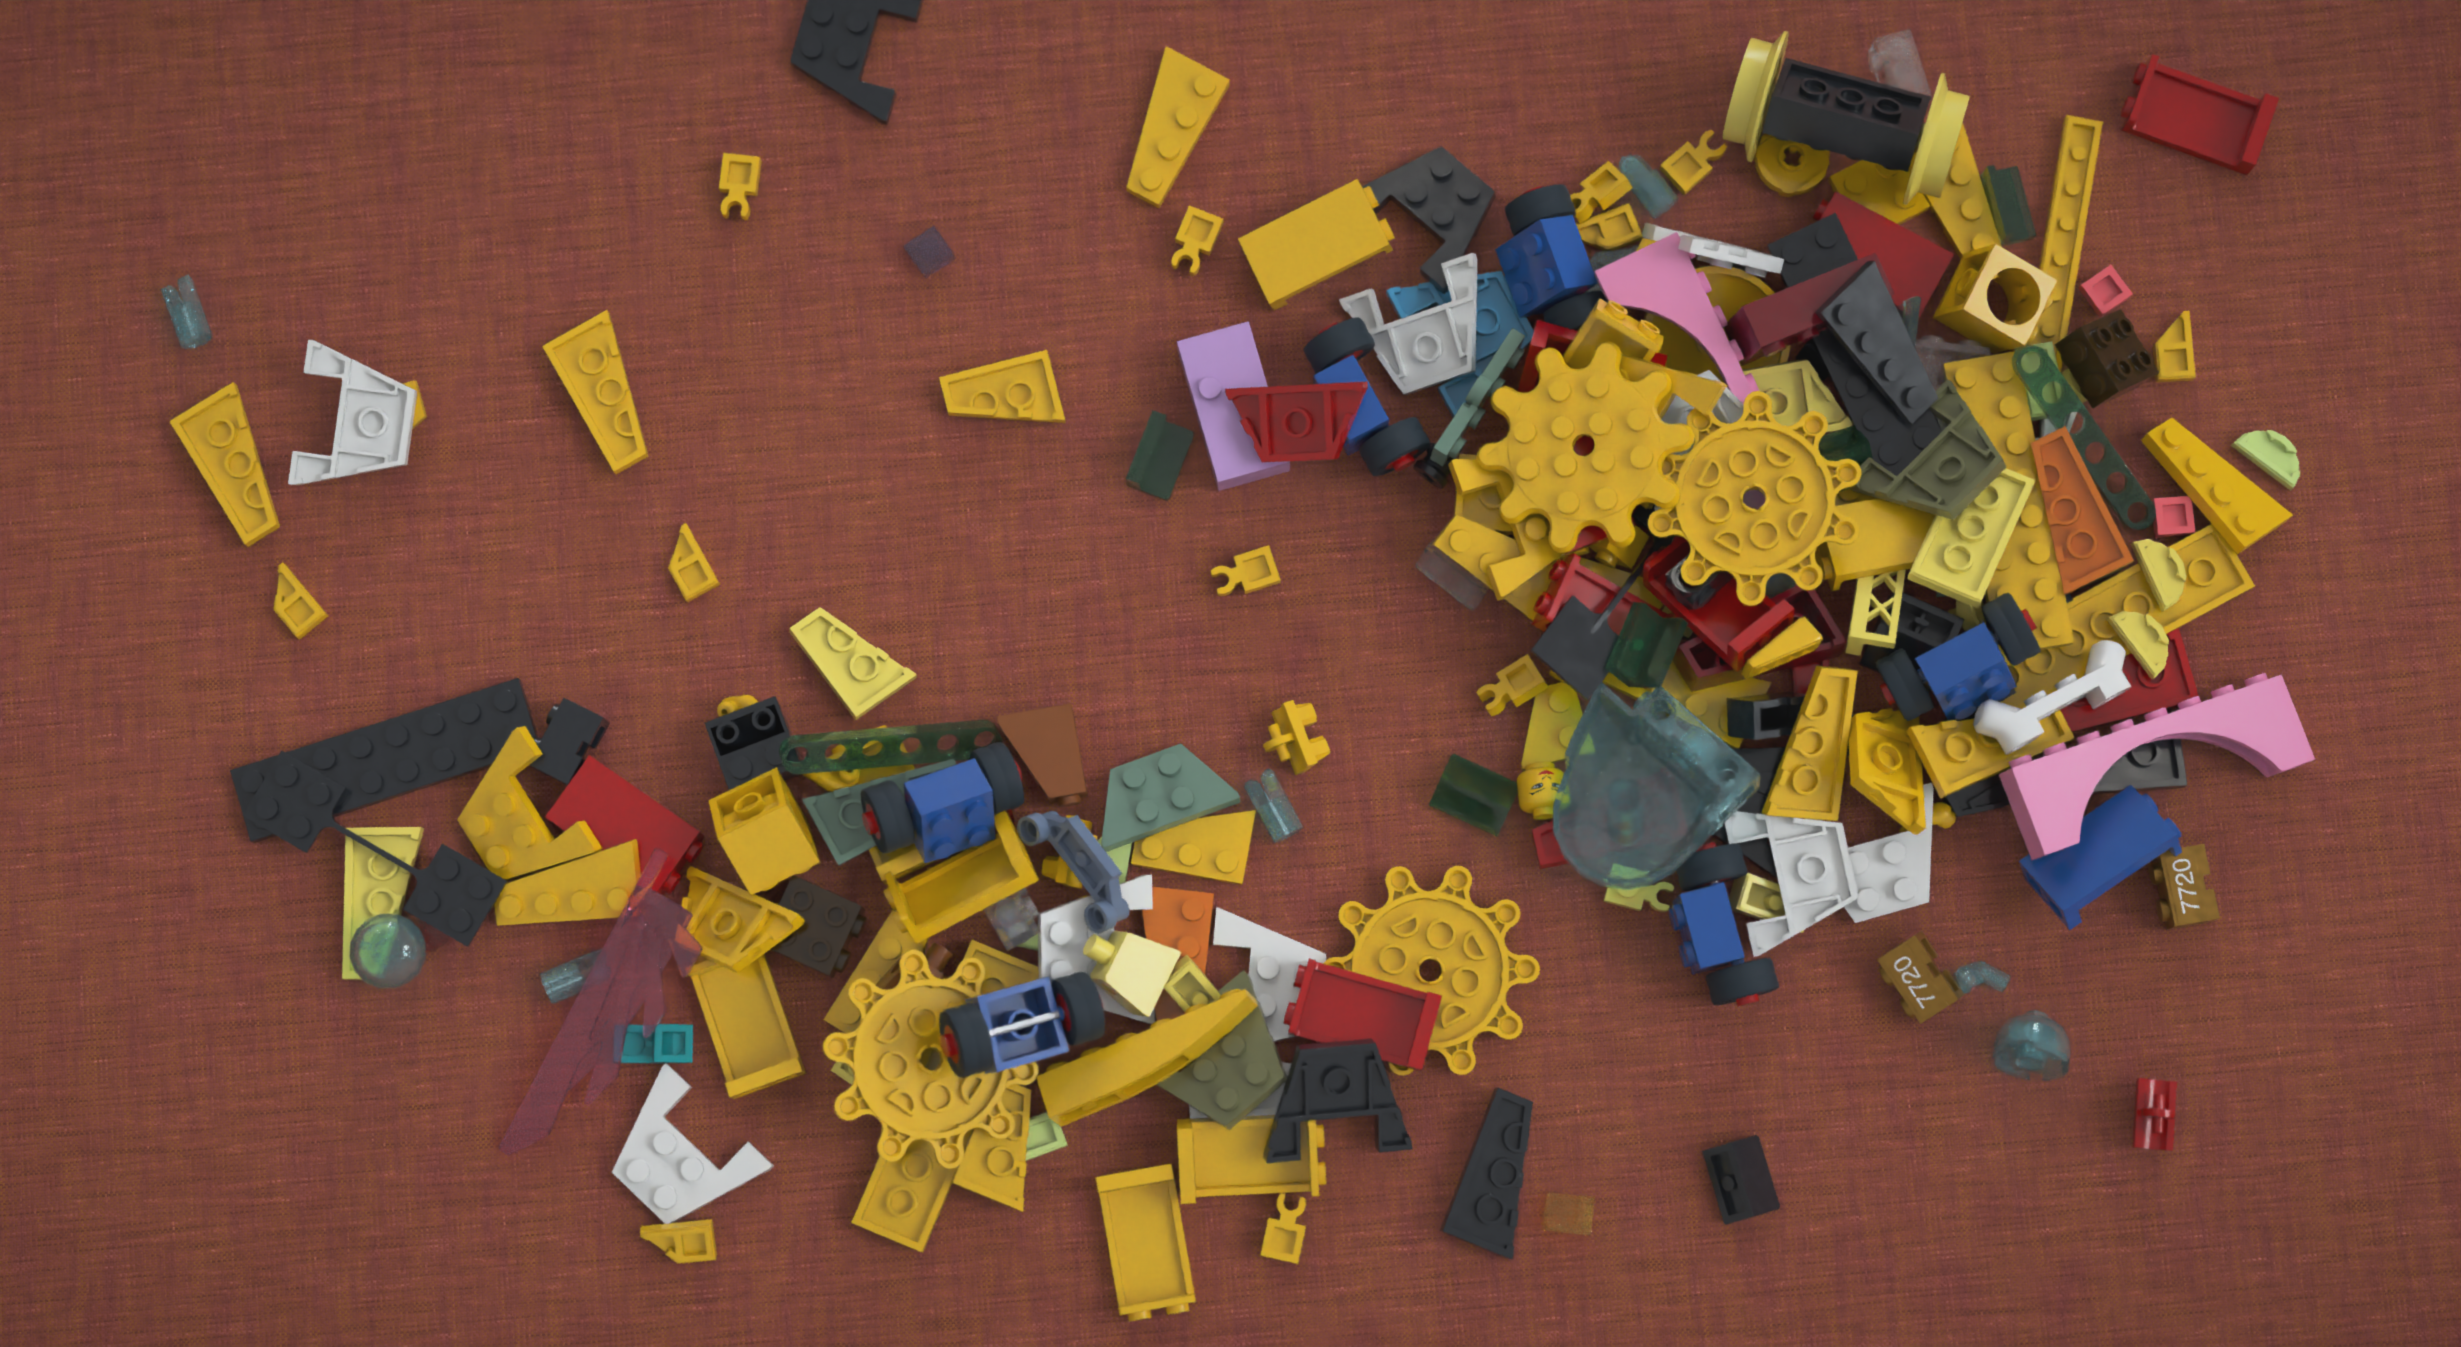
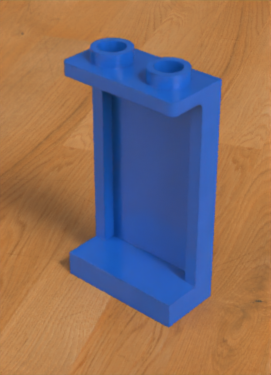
(2112, 846)

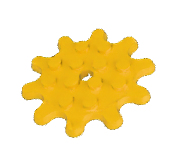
(1594, 487)
(1797, 493)
(1461, 939)
(888, 1070)

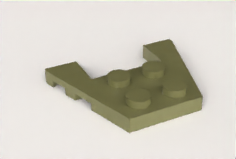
(1946, 471)
(1235, 1071)

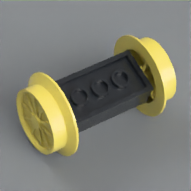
(1844, 115)

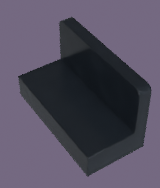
(1741, 1179)

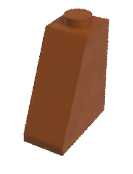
(1049, 749)

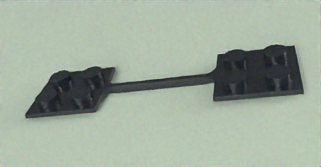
(1581, 641)
(449, 893)

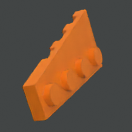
(2079, 521)
(1183, 923)

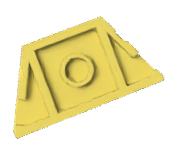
(1798, 390)

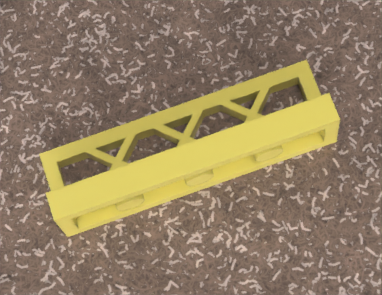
(1860, 612)

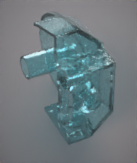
(1643, 789)

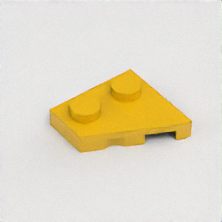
(1551, 724)

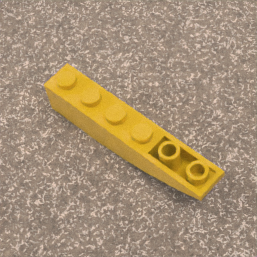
(1139, 1060)

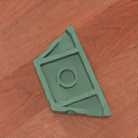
(1160, 795)

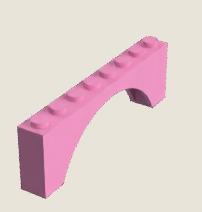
(1666, 284)
(2055, 789)

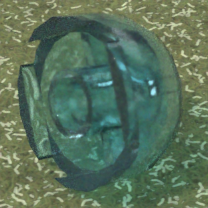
(387, 951)
(2032, 1045)

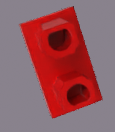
(2154, 1114)

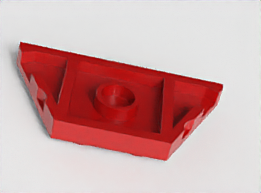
(1298, 419)

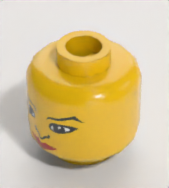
(1538, 789)

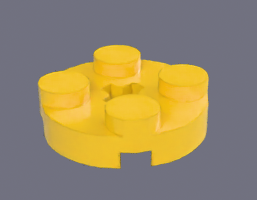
(1790, 179)

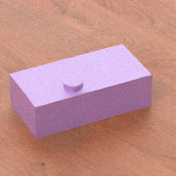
(1211, 365)

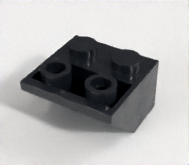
(1918, 631)
(750, 742)

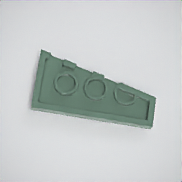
(840, 813)

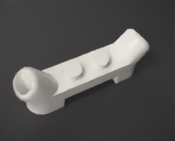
(2019, 727)

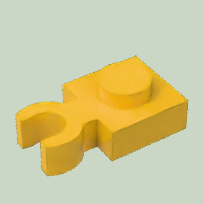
(1690, 165)
(739, 178)
(1600, 190)
(1197, 235)
(1252, 570)
(1517, 683)
(1284, 1237)

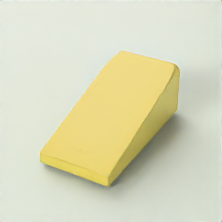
(1756, 897)
(1190, 985)

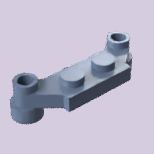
(1085, 859)

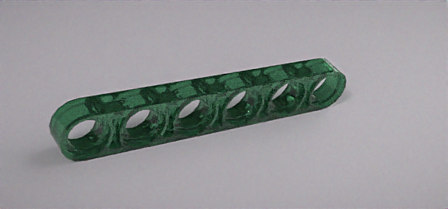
(2088, 433)
(890, 753)

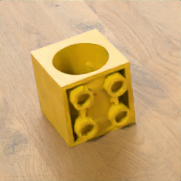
(1966, 304)
(763, 831)

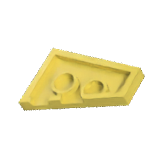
(849, 664)

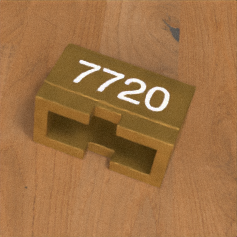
(2183, 888)
(1918, 978)

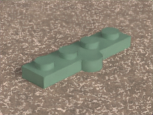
(1471, 412)

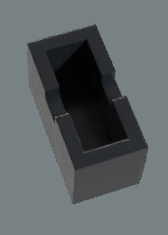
(1763, 715)
(568, 739)

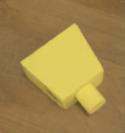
(1131, 969)

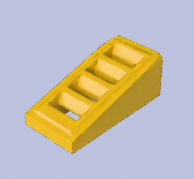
(1792, 643)

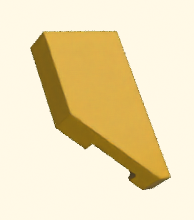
(1611, 229)
(2174, 352)
(691, 567)
(295, 604)
(683, 1240)

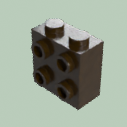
(2106, 358)
(827, 927)

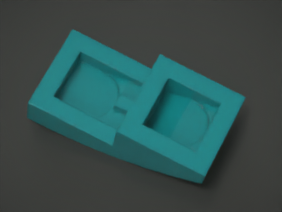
(666, 1045)

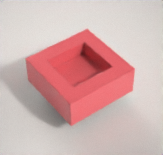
(2105, 291)
(2173, 517)

